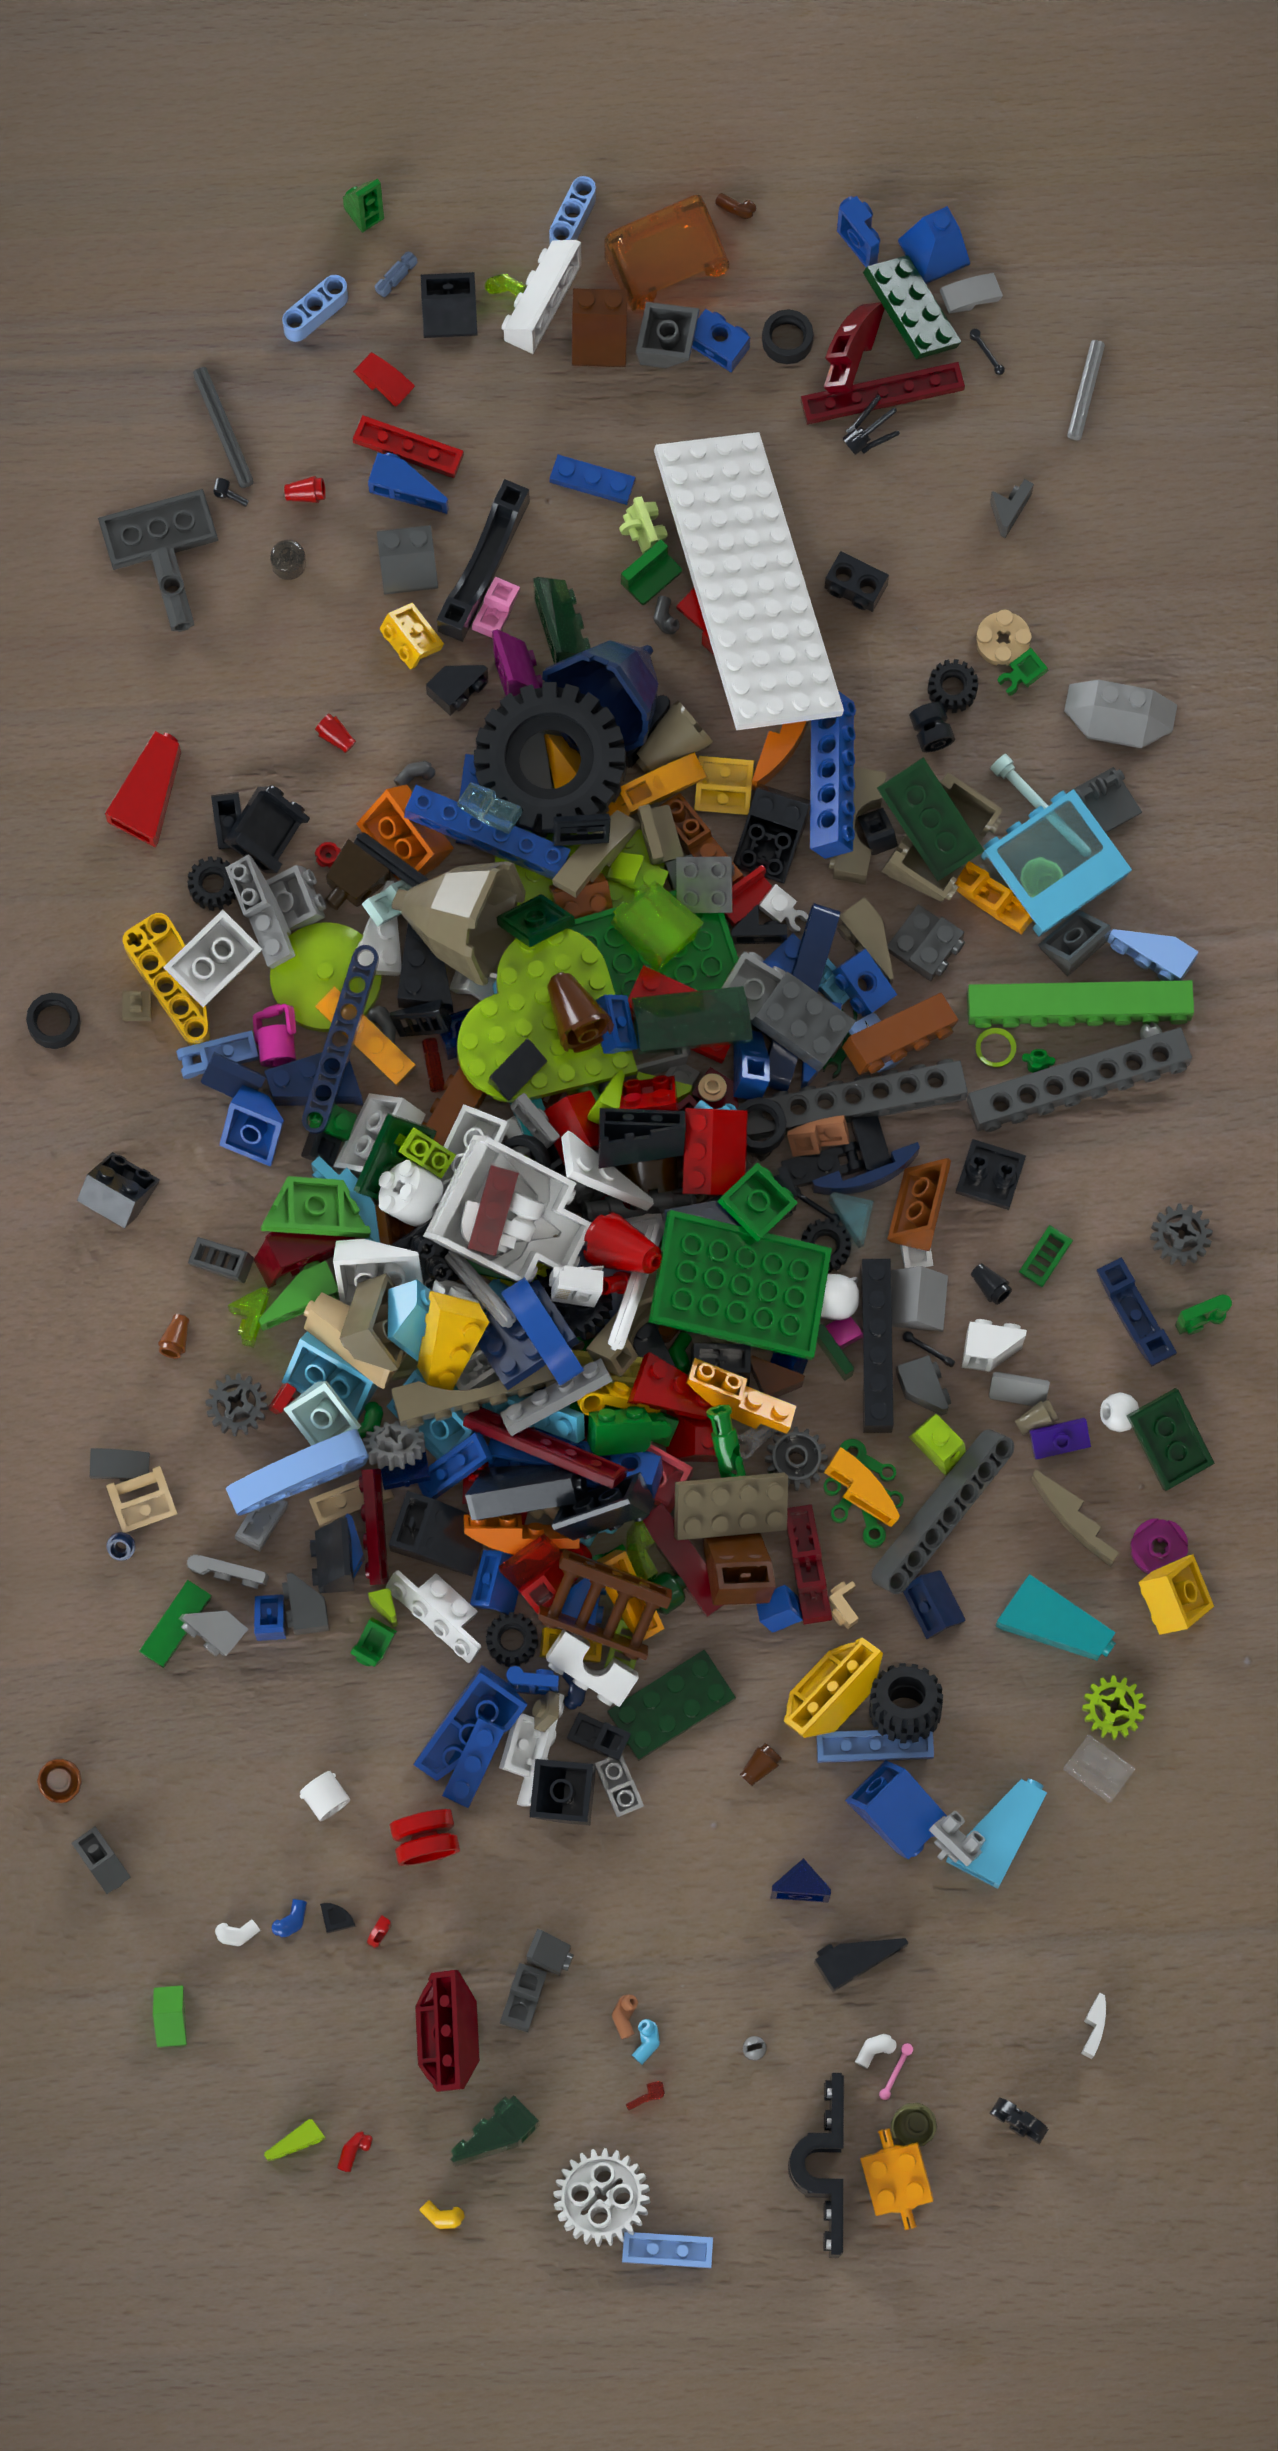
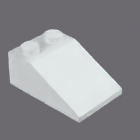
(213, 958)
(365, 1259)

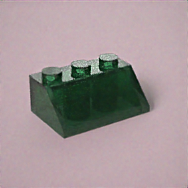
(558, 618)

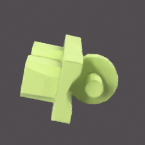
(639, 524)

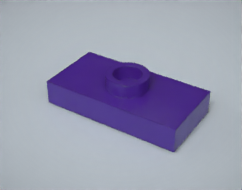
(1060, 1438)

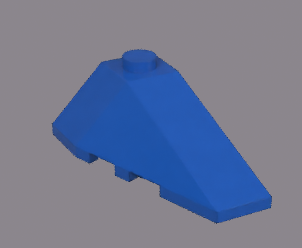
(484, 1697)

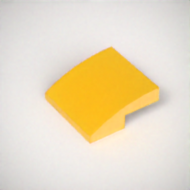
(726, 786)

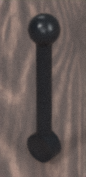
(975, 336)
(833, 1217)
(909, 1337)

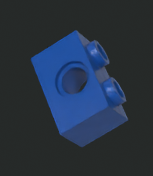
(724, 353)
(878, 988)

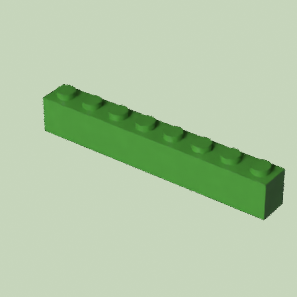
(1080, 1003)

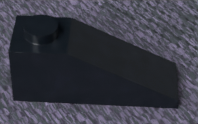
(850, 1960)

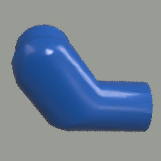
(292, 1922)

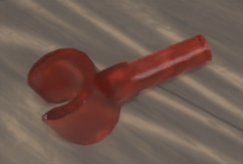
(655, 2092)

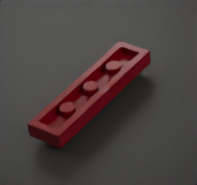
(375, 1537)

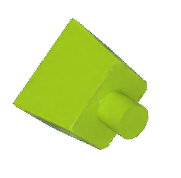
(939, 1443)

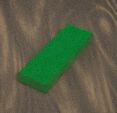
(168, 1632)

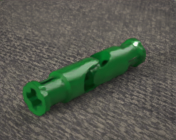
(725, 1442)

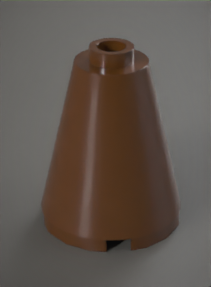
(577, 1014)

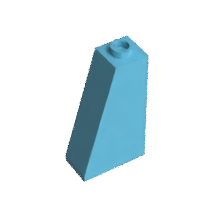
(1004, 1832)

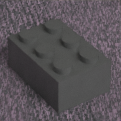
(803, 1021)

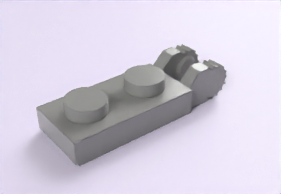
(226, 1570)

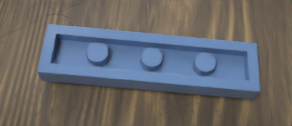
(870, 1746)

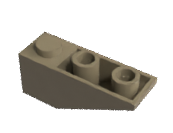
(866, 931)

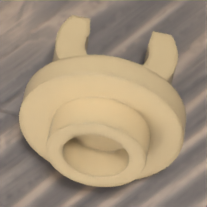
(712, 1087)

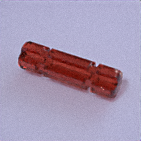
(433, 1065)

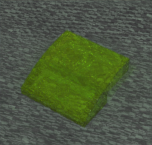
(638, 1544)

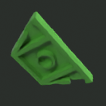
(315, 1208)

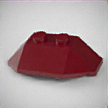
(447, 2031)

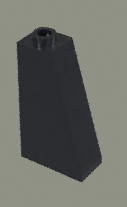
(522, 1489)

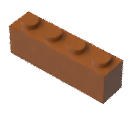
(900, 1034)
(446, 1110)

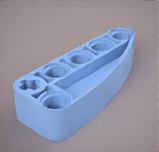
(299, 1472)

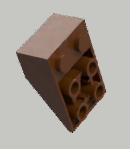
(739, 1569)

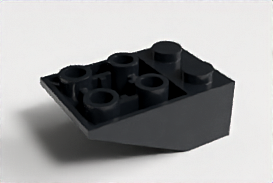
(772, 832)
(434, 1534)

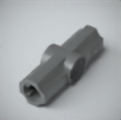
(175, 603)

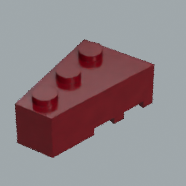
(290, 1251)

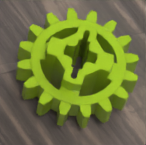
(1125, 1711)

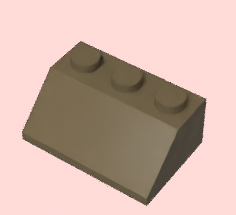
(367, 1325)

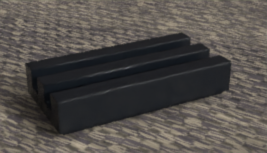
(581, 825)

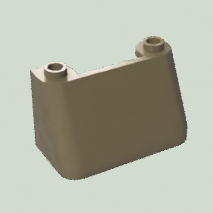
(909, 867)

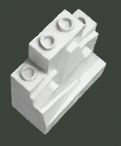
(532, 1181)

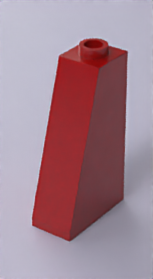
(145, 794)

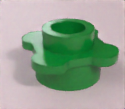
(1038, 1060)

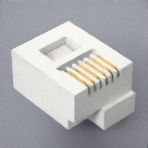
(576, 1285)

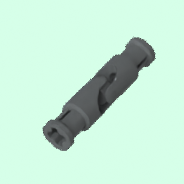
(661, 1201)

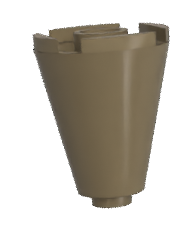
(672, 739)

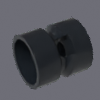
(931, 725)

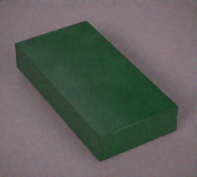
(834, 1353)

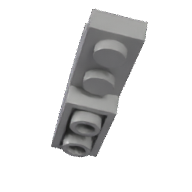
(262, 910)

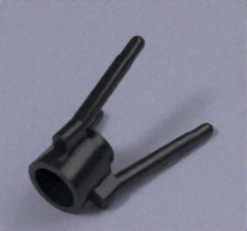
(858, 438)

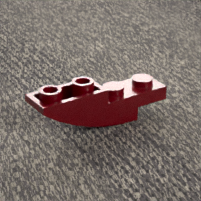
(848, 344)

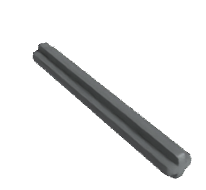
(223, 427)

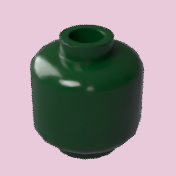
(677, 1586)

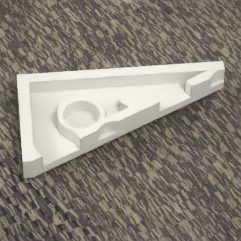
(386, 943)
(582, 1167)

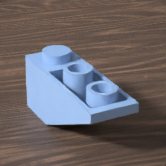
(1160, 953)

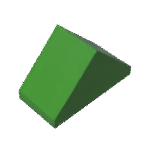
(169, 2016)

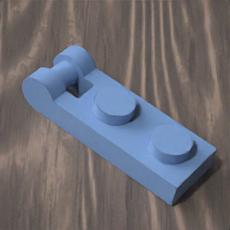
(236, 1047)

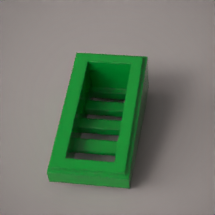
(1050, 1231)

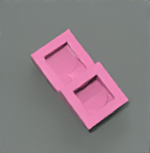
(496, 607)

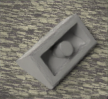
(1018, 1389)

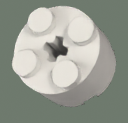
(409, 1193)

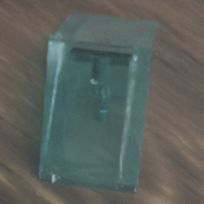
(853, 1214)

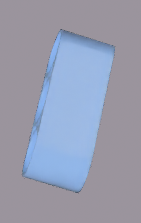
(576, 204)
(319, 296)

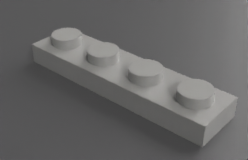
(555, 1397)

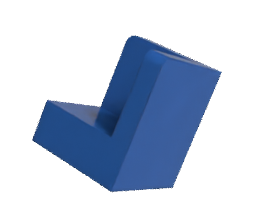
(781, 1610)

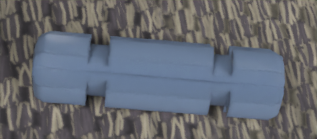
(396, 274)

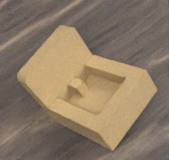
(841, 1610)

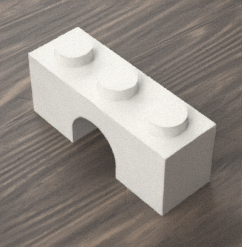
(610, 1683)

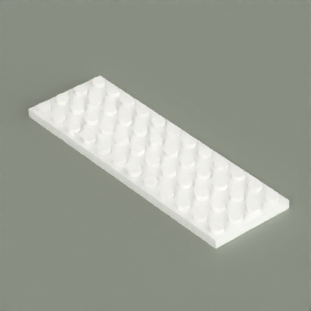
(748, 581)

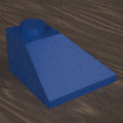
(935, 245)
(252, 1126)

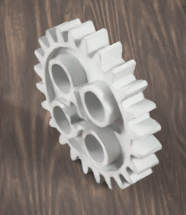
(620, 2216)

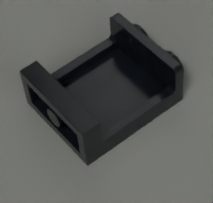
(266, 827)

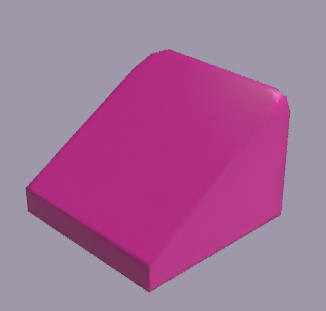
(844, 1332)

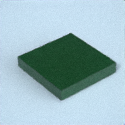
(535, 920)

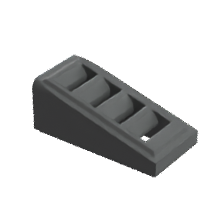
(240, 1259)

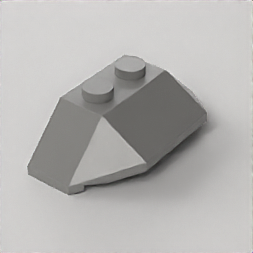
(1120, 712)

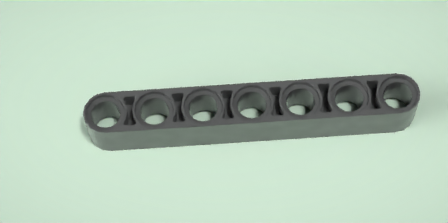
(942, 1511)

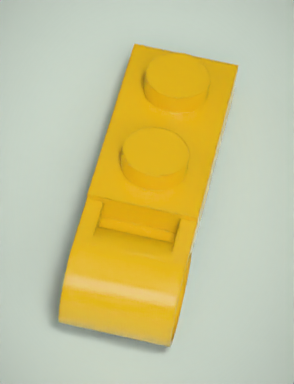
(612, 1394)

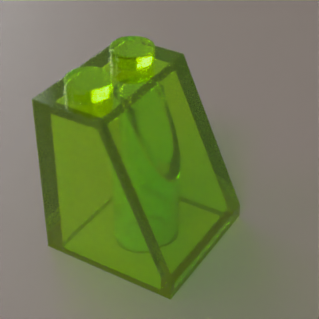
(656, 924)

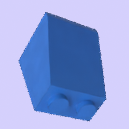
(896, 1808)

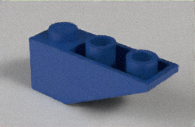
(751, 1068)

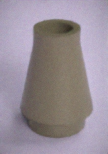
(1038, 1416)

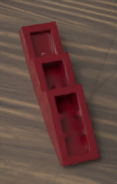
(681, 1557)
(808, 1565)

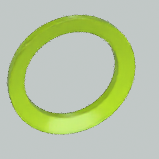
(1000, 1031)

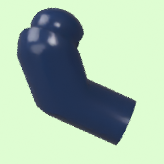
(575, 1696)

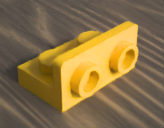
(410, 634)

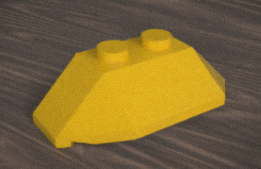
(833, 1688)

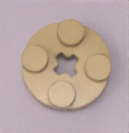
(1002, 623)

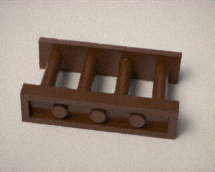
(600, 1577)

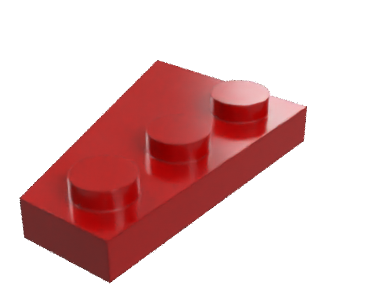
(666, 1388)

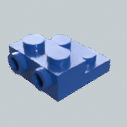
(856, 230)

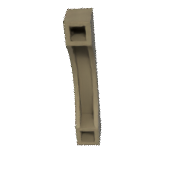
(422, 1402)

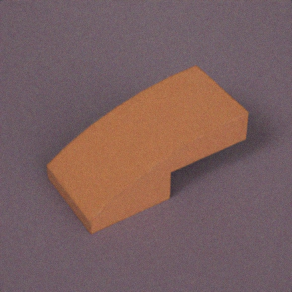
(816, 1134)

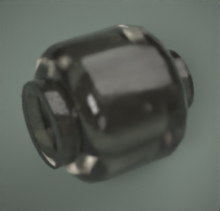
(288, 559)

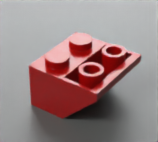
(650, 1094)

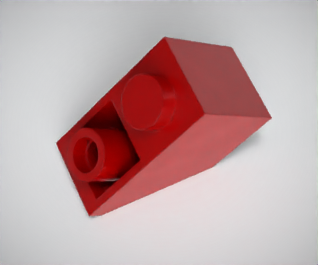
(543, 1587)

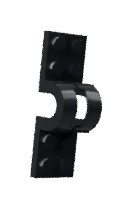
(824, 2143)

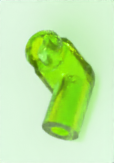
(503, 283)

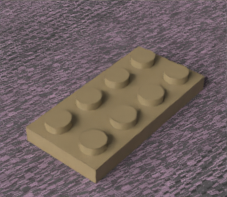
(730, 1506)

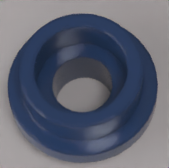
(118, 1553)

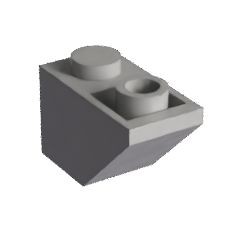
(217, 1628)

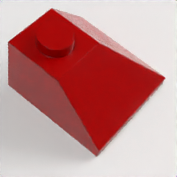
(692, 1440)

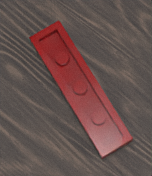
(408, 446)

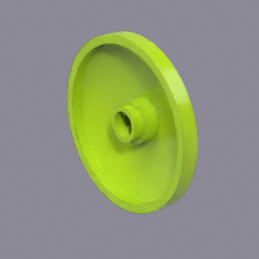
(320, 964)

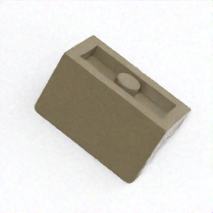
(659, 833)

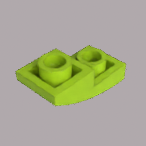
(427, 1153)

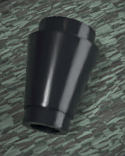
(991, 1284)

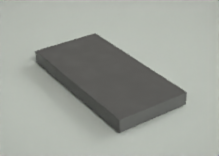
(170, 523)

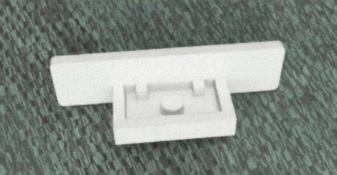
(439, 1609)
(523, 1747)

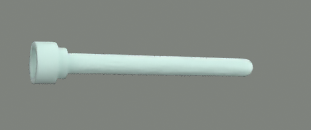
(1005, 768)

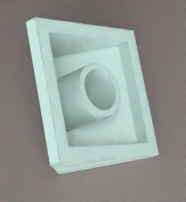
(320, 1413)

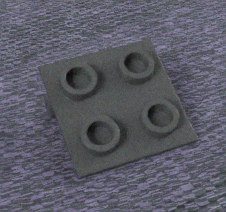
(1108, 799)

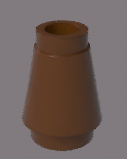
(760, 1764)

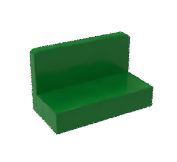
(650, 573)

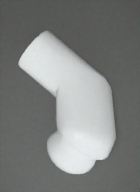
(236, 1936)
(873, 2046)

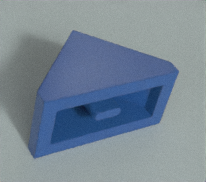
(269, 1617)

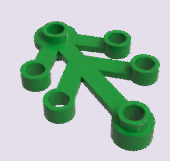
(877, 1467)

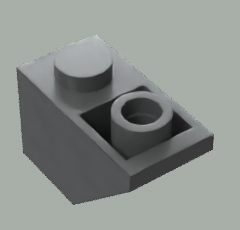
(921, 1384)
(307, 1606)

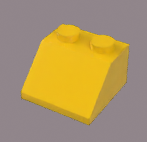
(1176, 1595)

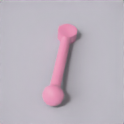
(906, 2050)

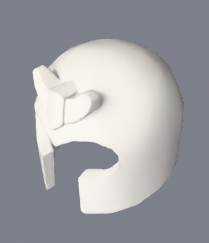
(840, 1297)

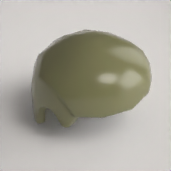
(914, 2124)

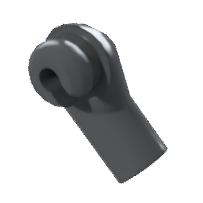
(381, 1016)

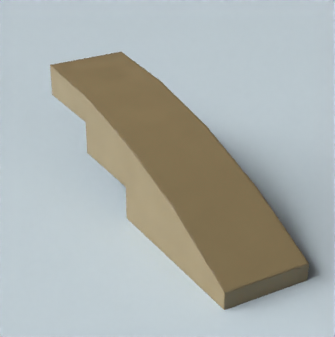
(591, 858)
(1066, 1509)

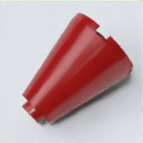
(620, 1246)

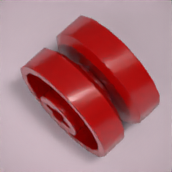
(424, 1837)

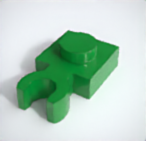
(1026, 669)

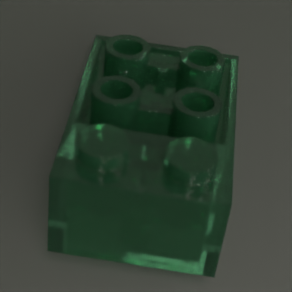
(502, 2132)

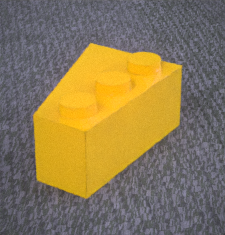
(449, 1338)

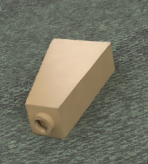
(326, 1322)

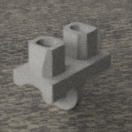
(954, 1842)

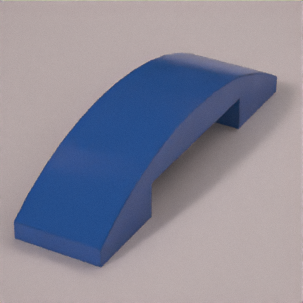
(542, 1331)

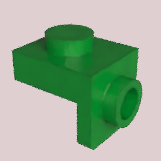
(340, 1123)
(373, 1643)

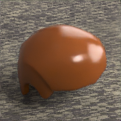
(59, 1780)

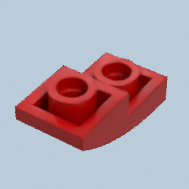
(381, 375)

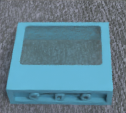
(1056, 860)

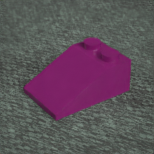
(514, 663)

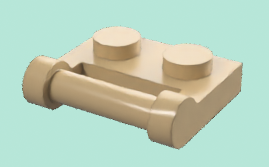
(146, 1508)

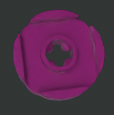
(1159, 1531)

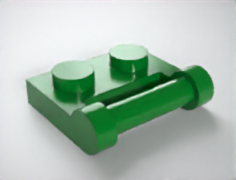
(1212, 1310)

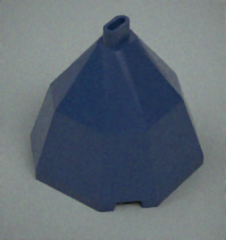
(621, 680)

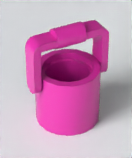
(275, 1041)

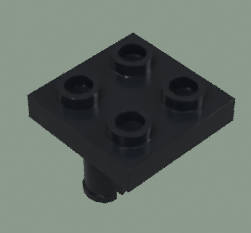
(990, 1174)
(430, 1255)

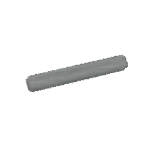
(1086, 390)
(480, 1289)

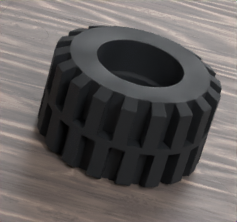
(905, 1683)

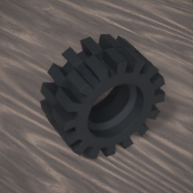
(958, 671)
(196, 880)
(835, 1231)
(517, 1656)

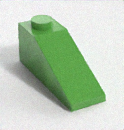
(296, 1296)

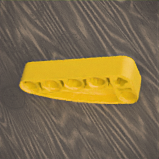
(161, 949)

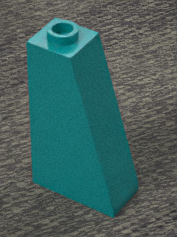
(1053, 1620)

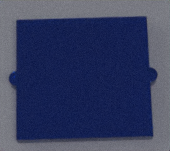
(405, 1477)

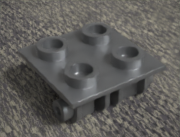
(705, 883)

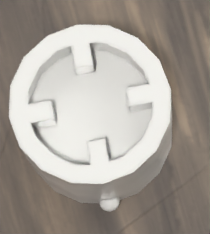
(325, 1795)

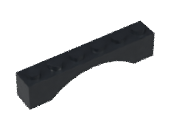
(496, 536)
(877, 1346)

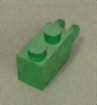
(625, 1430)

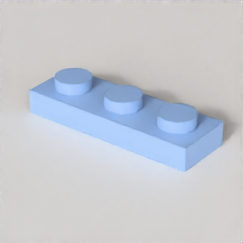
(667, 2250)

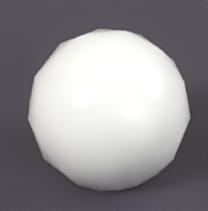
(1115, 1409)

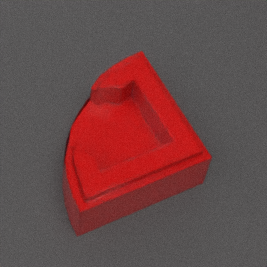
(379, 1931)

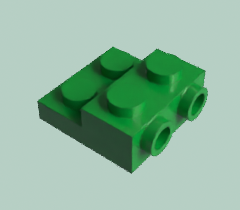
(758, 1201)

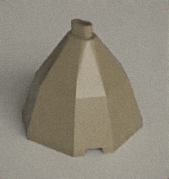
(459, 915)

